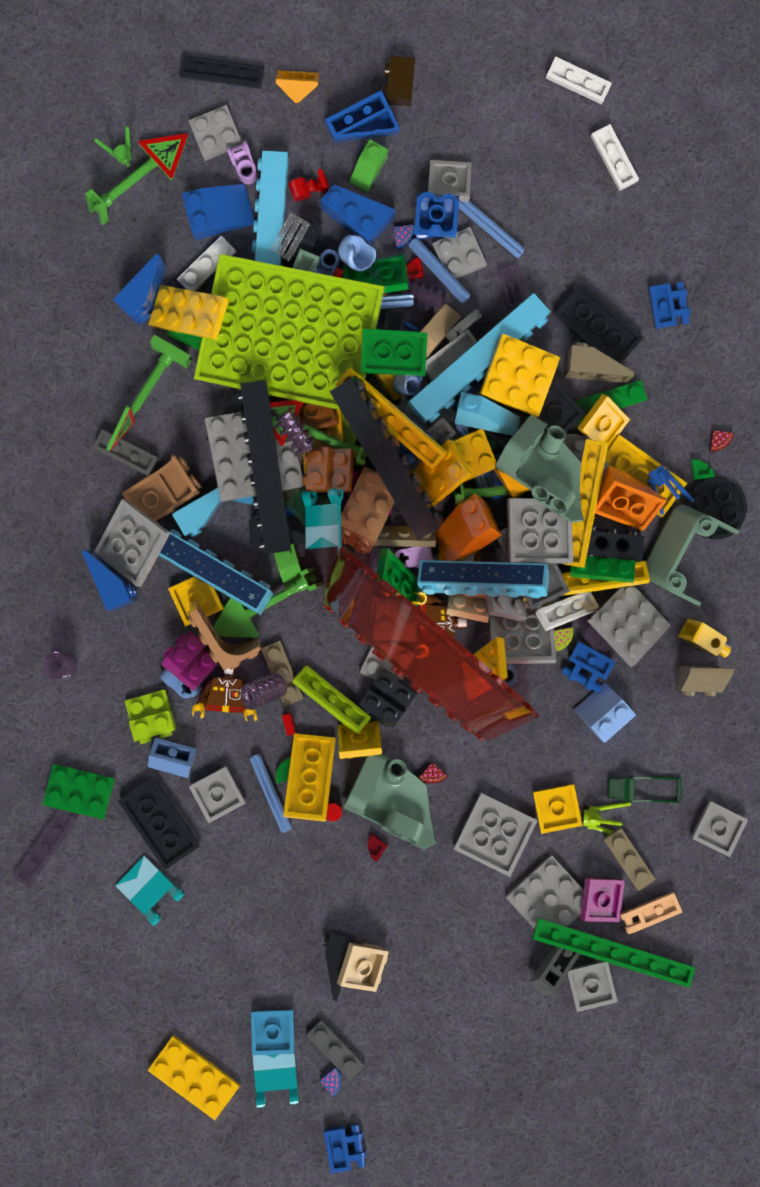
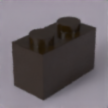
(400, 80)

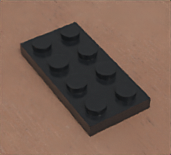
(598, 324)
(159, 823)

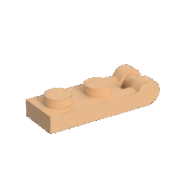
(651, 912)

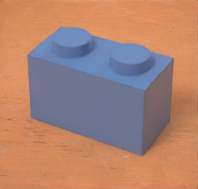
(171, 757)

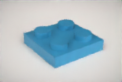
(272, 1032)

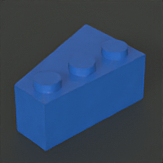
(363, 120)
(357, 213)

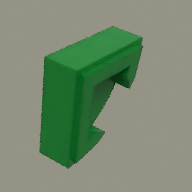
(701, 470)
(283, 771)

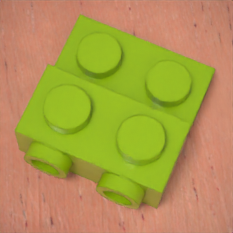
(150, 716)

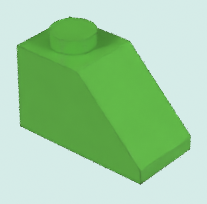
(369, 165)
(288, 566)

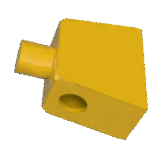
(704, 638)

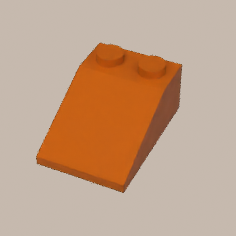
(627, 499)
(467, 529)

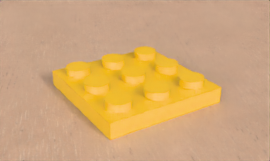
(519, 375)

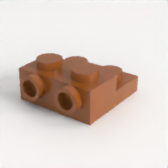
(328, 469)

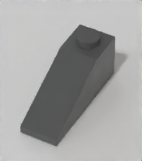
(553, 970)

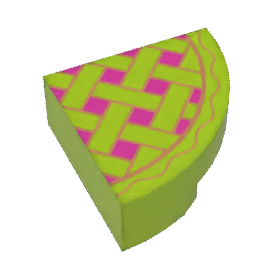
(562, 638)

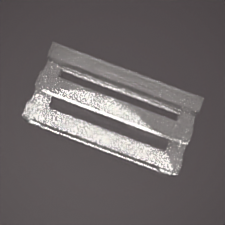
(283, 232)

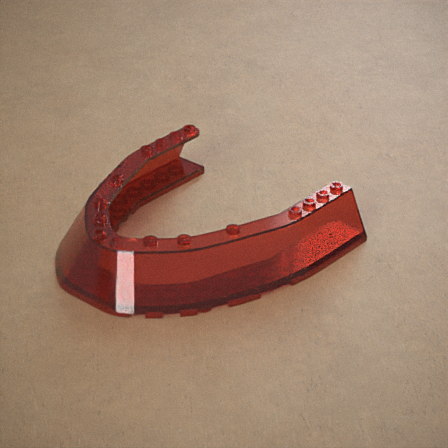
(422, 651)

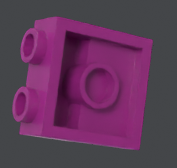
(189, 660)

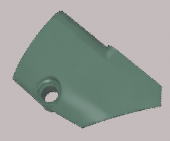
(545, 466)
(392, 800)

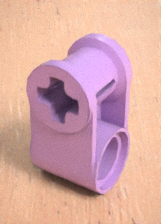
(241, 160)
(414, 555)

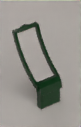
(625, 789)

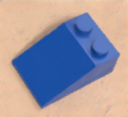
(217, 210)
(141, 292)
(111, 585)

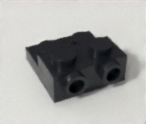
(388, 698)

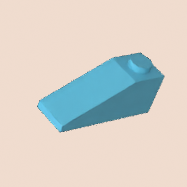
(486, 415)
(197, 514)

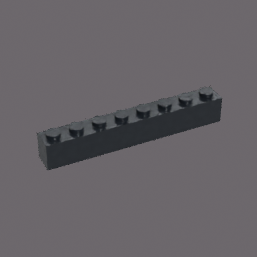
(386, 457)
(265, 467)

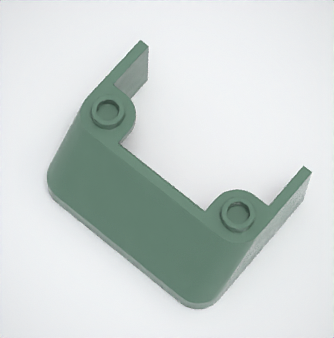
(672, 544)

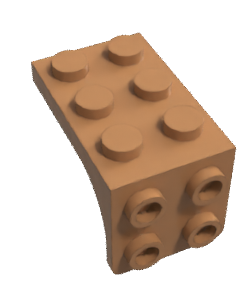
(164, 489)
(365, 512)
(222, 652)

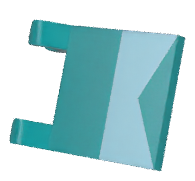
(323, 521)
(146, 886)
(275, 1073)

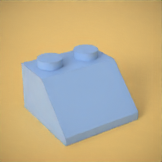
(604, 712)

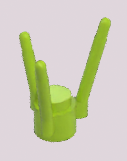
(592, 818)

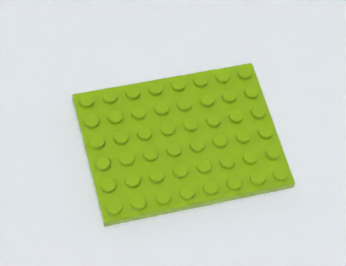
(287, 329)

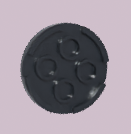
(721, 501)

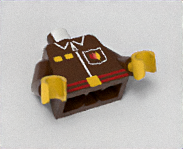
(436, 609)
(223, 695)

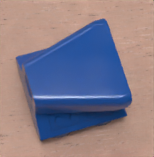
(436, 215)

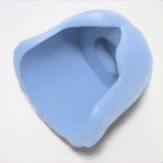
(356, 253)

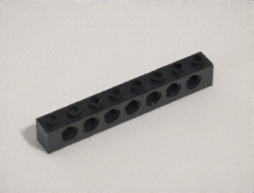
(632, 551)

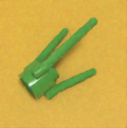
(121, 152)

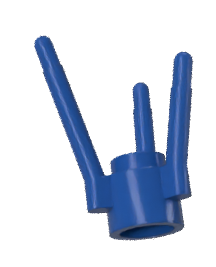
(662, 476)

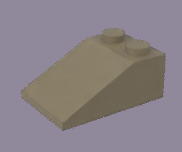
(591, 364)
(702, 679)

